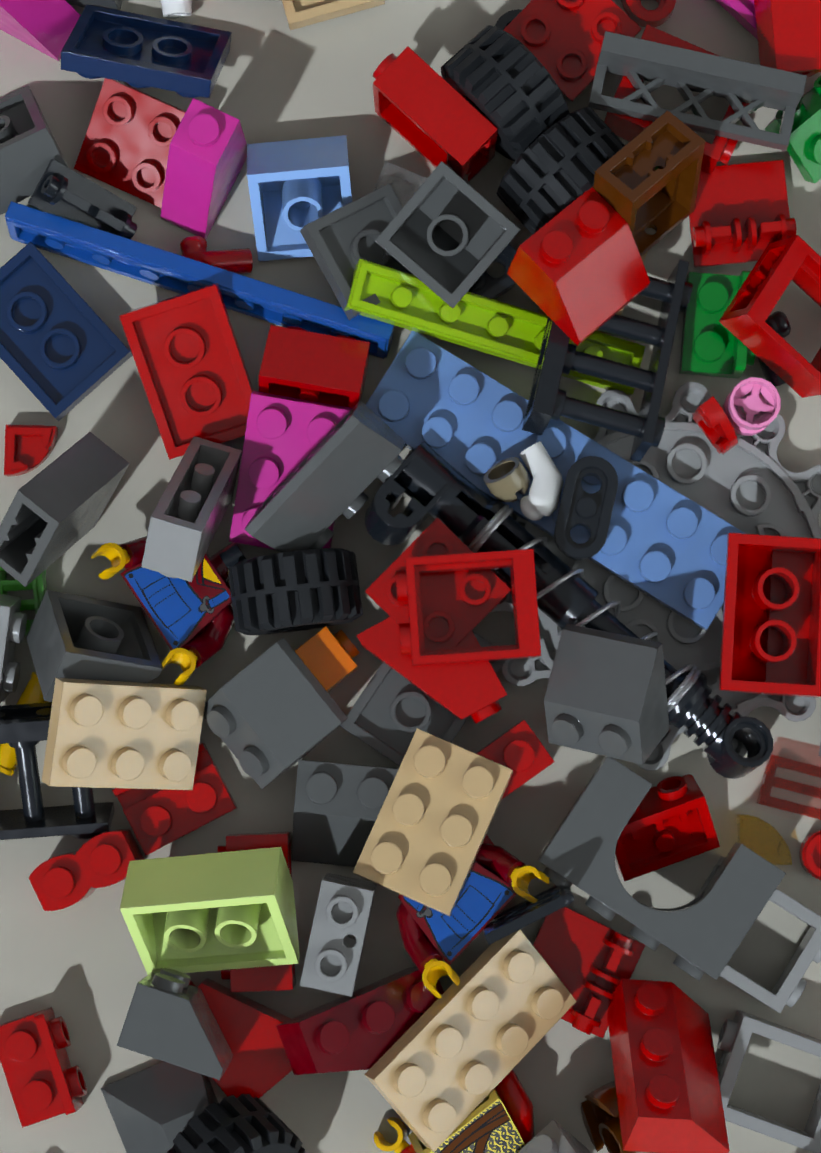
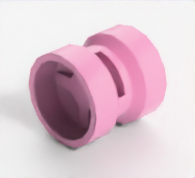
(756, 398)

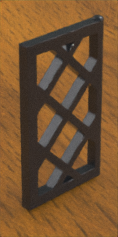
(527, 913)

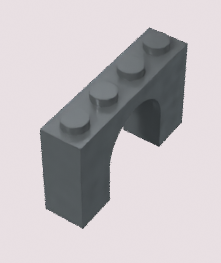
(701, 931)

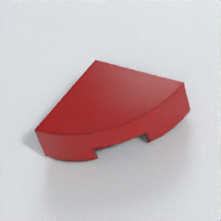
(715, 424)
(27, 447)

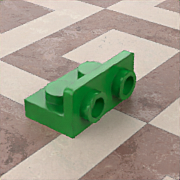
(706, 343)

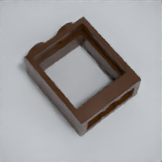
(654, 179)

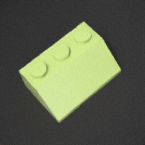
(212, 911)

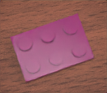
(276, 441)

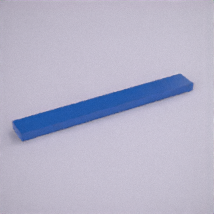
(185, 275)

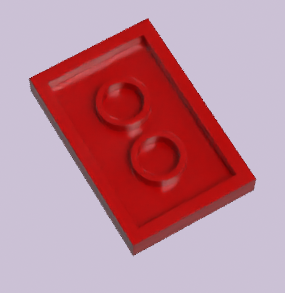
(190, 368)

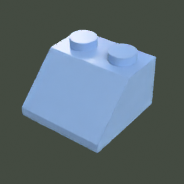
(292, 187)

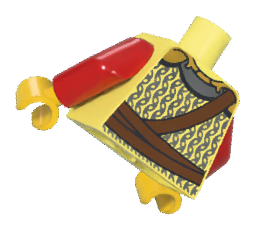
(496, 1125)

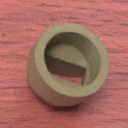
(506, 479)

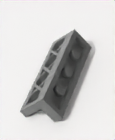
(700, 73)

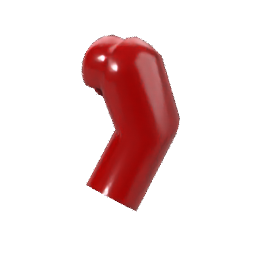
(232, 260)

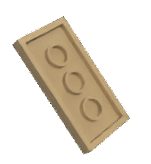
(471, 1038)

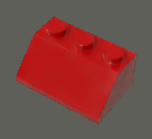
(772, 616)
(665, 1071)

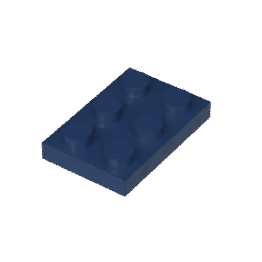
(146, 51)
(53, 334)

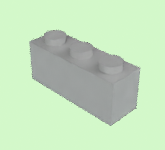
(191, 509)

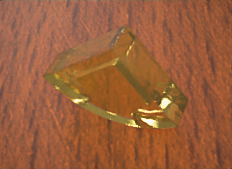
(763, 839)

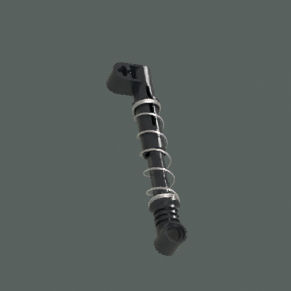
(561, 594)

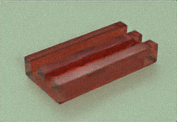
(770, 780)

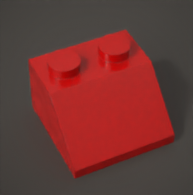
(581, 266)

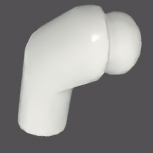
(546, 483)

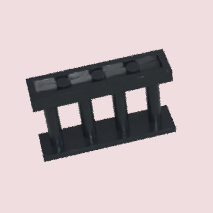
(560, 357)
(24, 728)

